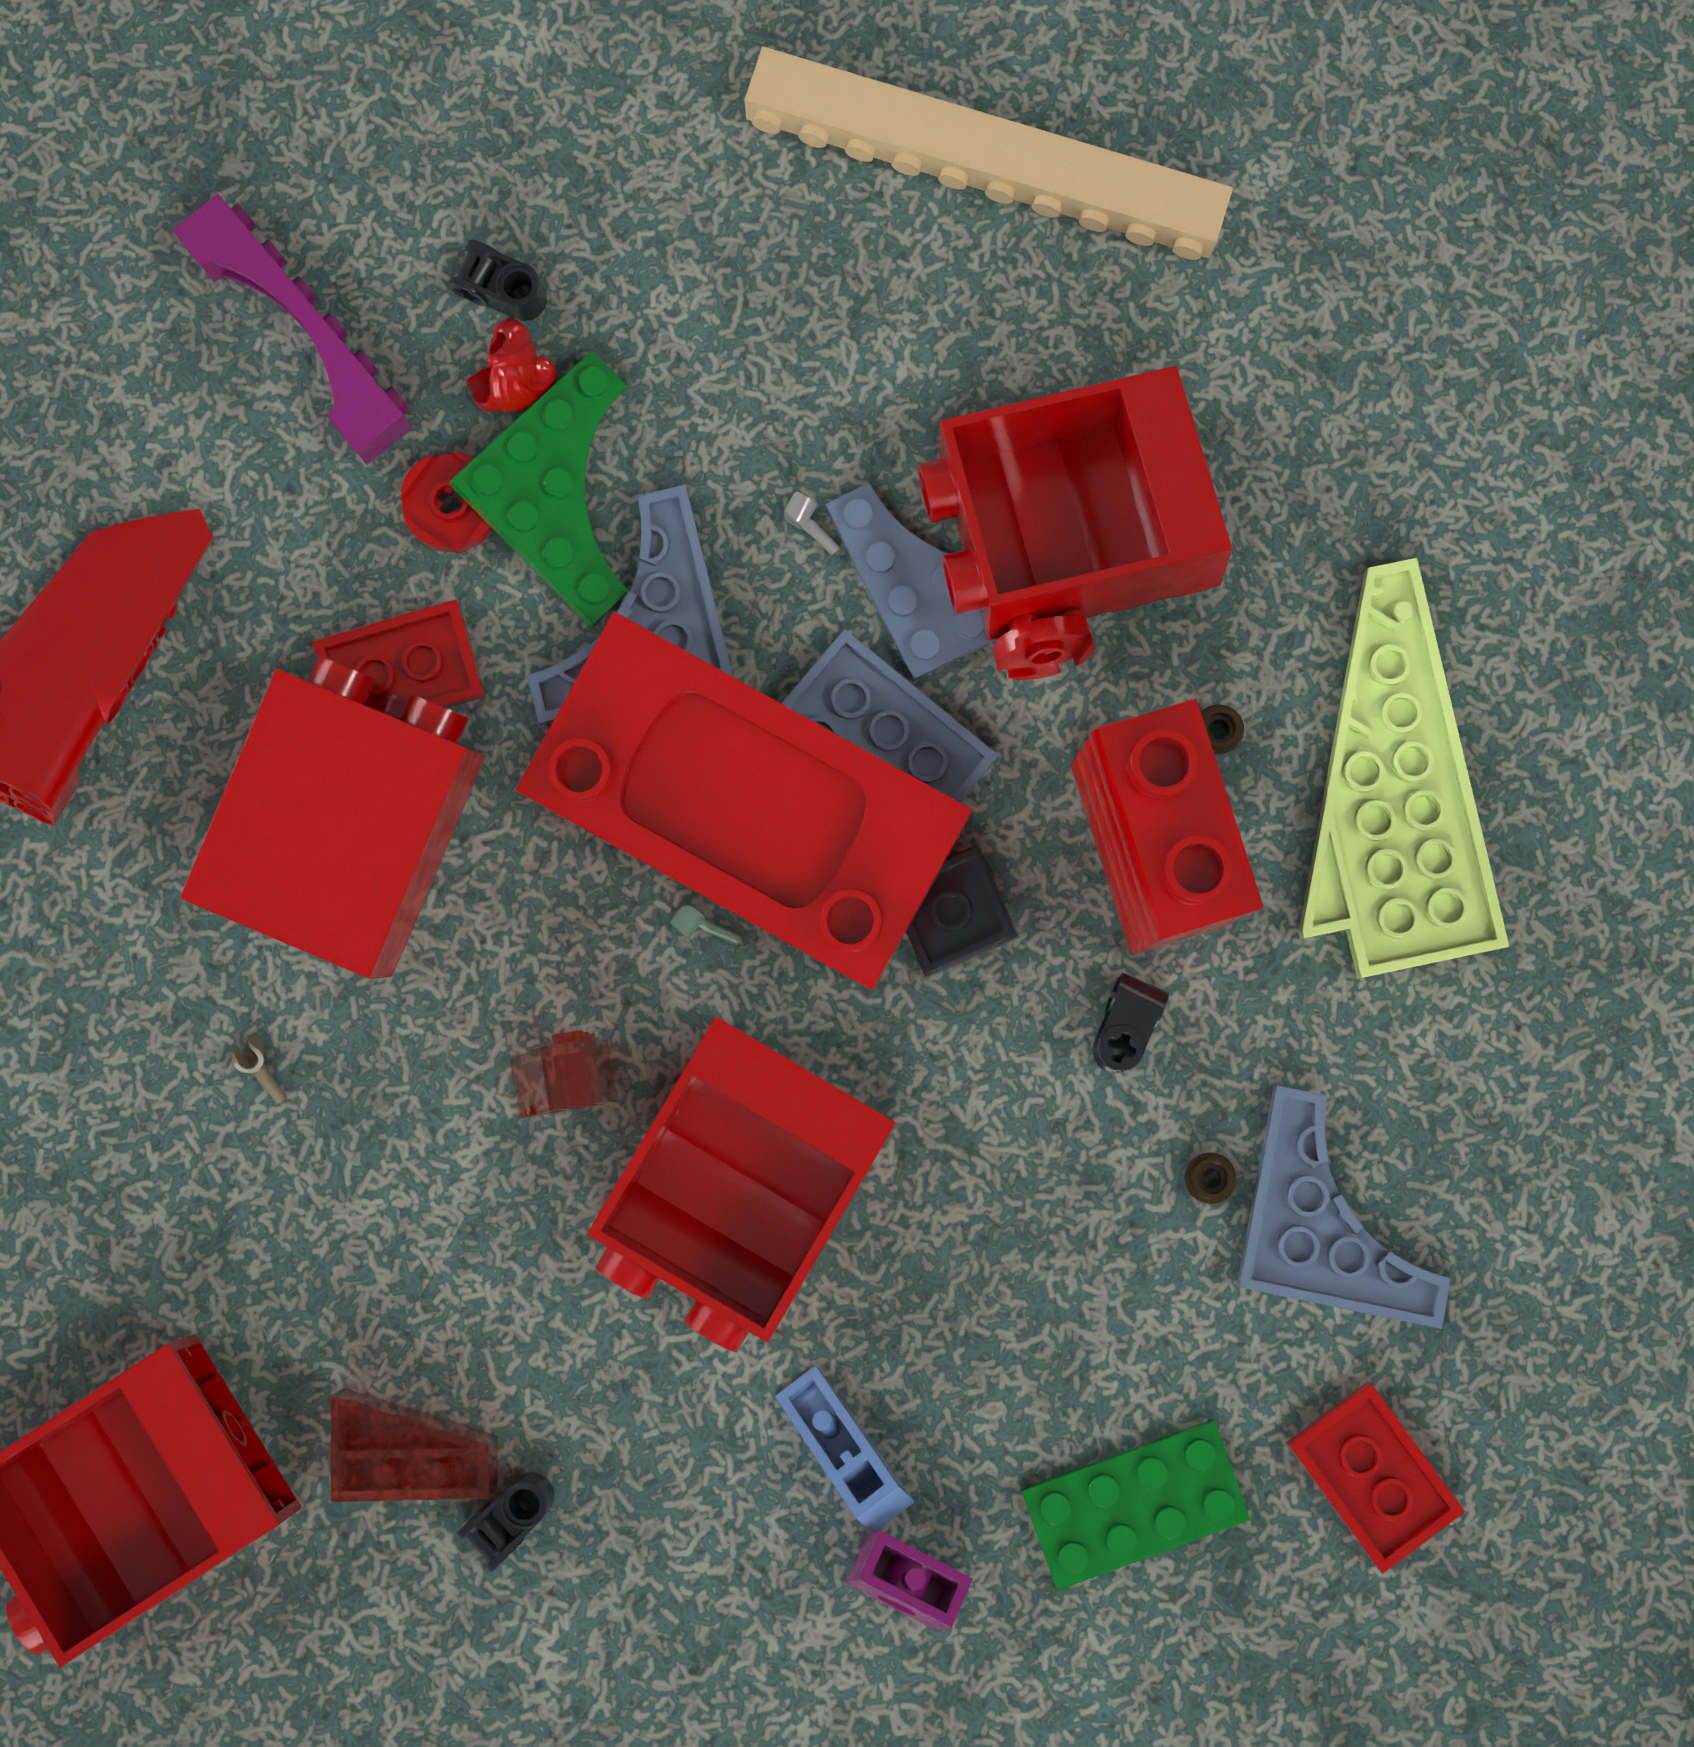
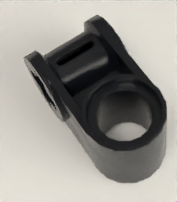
(492, 277)
(1132, 1016)
(503, 1524)

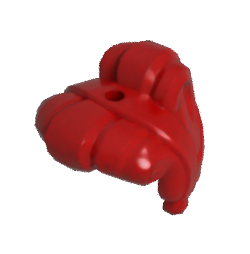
(515, 371)

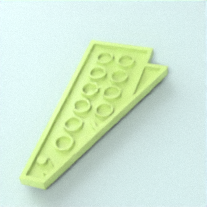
(1398, 818)

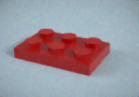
(411, 655)
(1375, 1477)

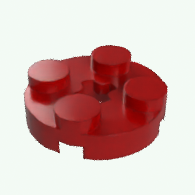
(422, 508)
(1038, 645)

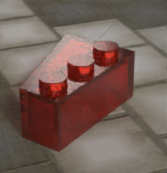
(564, 1076)
(405, 1454)

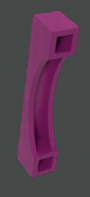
(226, 248)

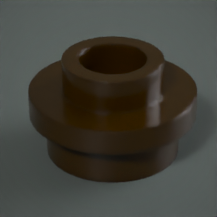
(1233, 723)
(1222, 1189)

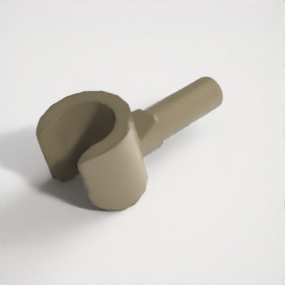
(257, 1066)

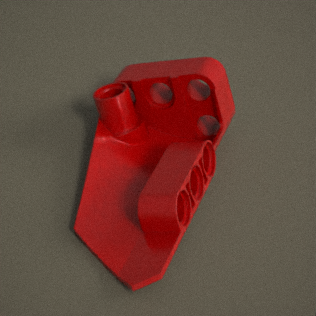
(84, 649)

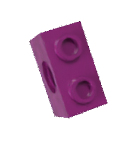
(909, 1580)

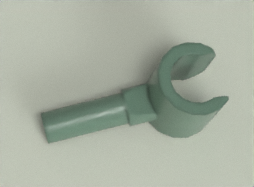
(688, 919)

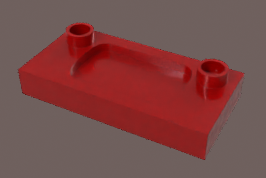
(744, 800)

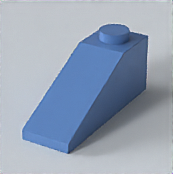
(844, 1450)

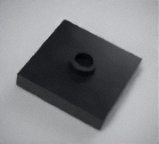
(960, 915)

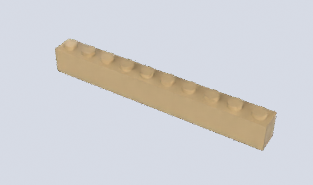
(986, 154)

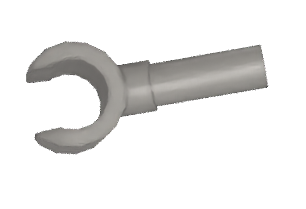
(798, 514)

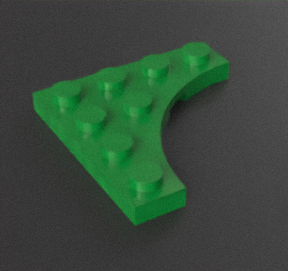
(535, 491)

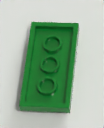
(1135, 1504)

